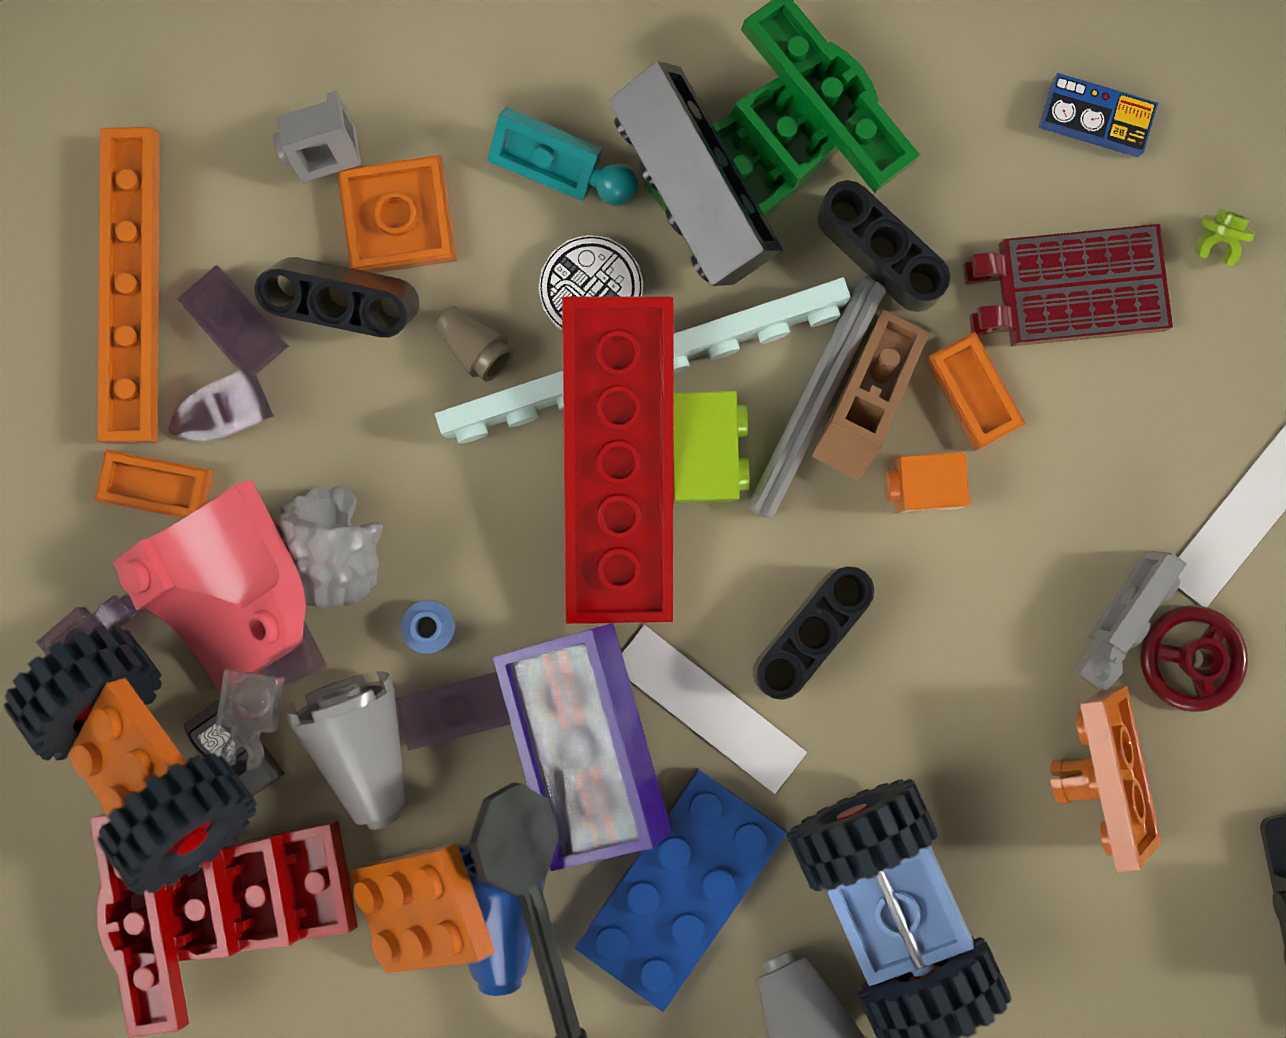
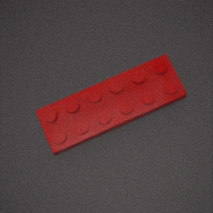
(618, 458)

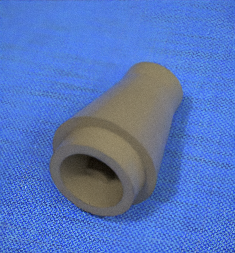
(475, 344)

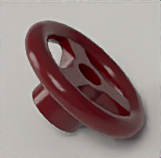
(1214, 659)

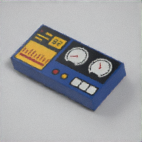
(1098, 115)

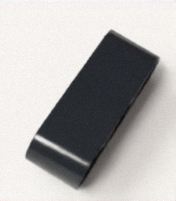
(878, 221)
(315, 306)
(837, 622)

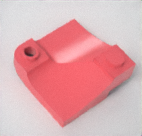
(221, 583)

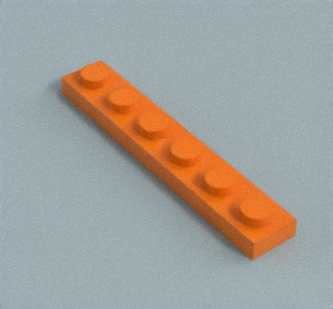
(128, 285)

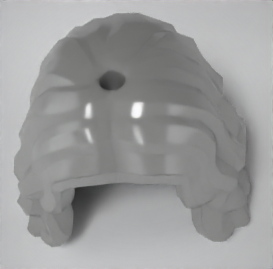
(330, 554)

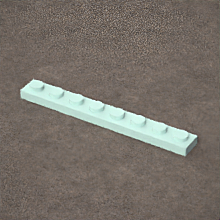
(715, 338)

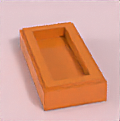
(975, 391)
(152, 484)

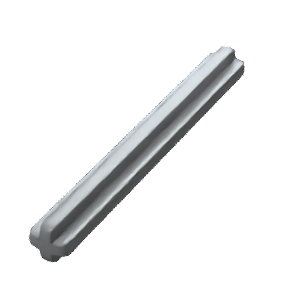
(816, 397)

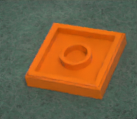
(397, 215)

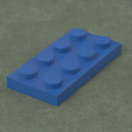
(681, 891)

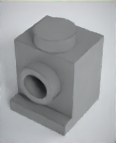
(318, 139)

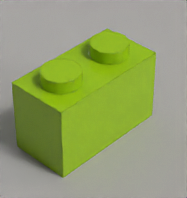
(707, 448)

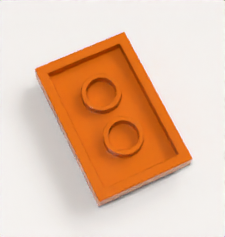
(422, 910)

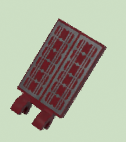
(1075, 286)

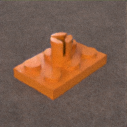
(1114, 776)

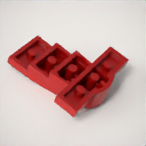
(244, 900)

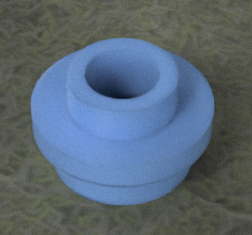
(444, 631)

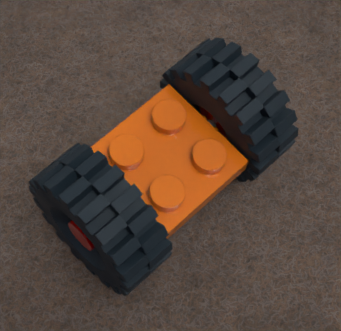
(161, 809)

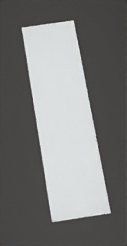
(1236, 525)
(711, 710)

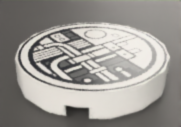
(587, 269)

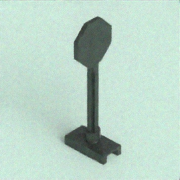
(513, 853)

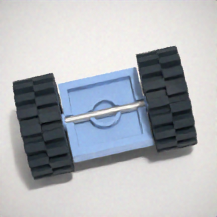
(900, 915)

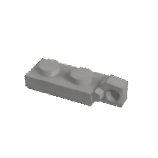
(1127, 617)

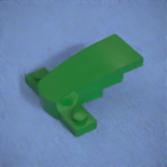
(806, 114)

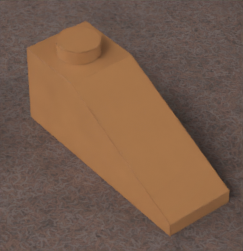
(871, 395)

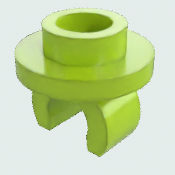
(1227, 228)

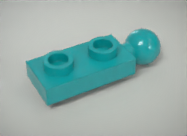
(558, 159)

